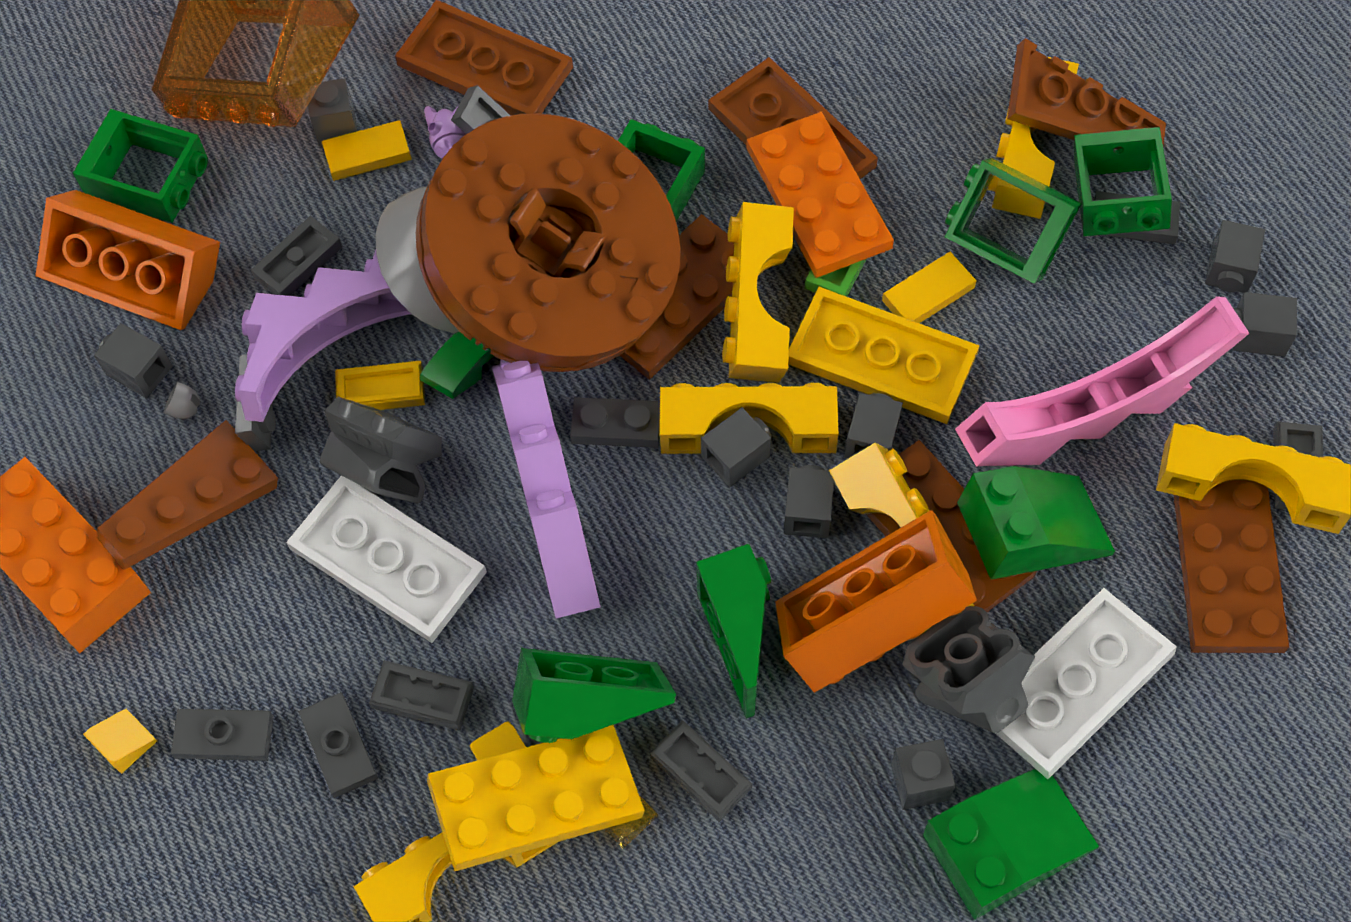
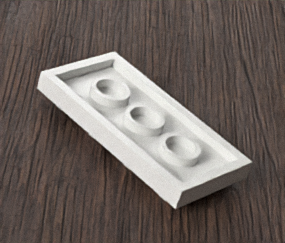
(387, 558)
(1084, 680)

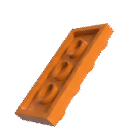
(832, 210)

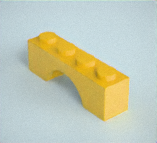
(1022, 155)
(756, 341)
(800, 414)
(875, 484)
(1310, 486)
(406, 886)

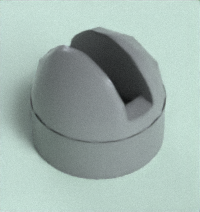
(182, 402)

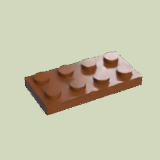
(471, 52)
(771, 99)
(695, 299)
(941, 495)
(1231, 570)

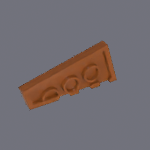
(1065, 104)
(192, 493)

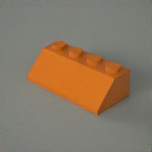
(125, 258)
(873, 602)

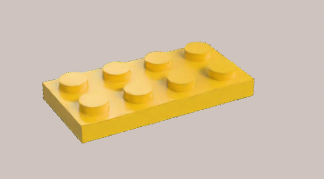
(882, 354)
(533, 797)

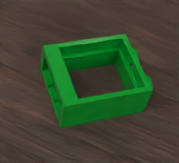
(112, 144)
(672, 149)
(1139, 152)
(1058, 224)

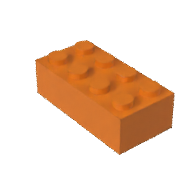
(60, 560)

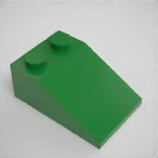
(1031, 520)
(733, 600)
(582, 693)
(1007, 840)

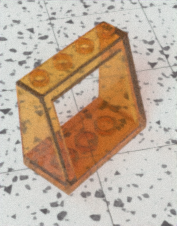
(305, 51)

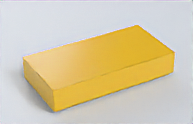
(366, 150)
(929, 289)
(382, 385)

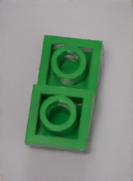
(456, 365)

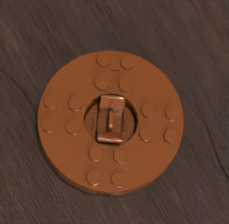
(547, 242)

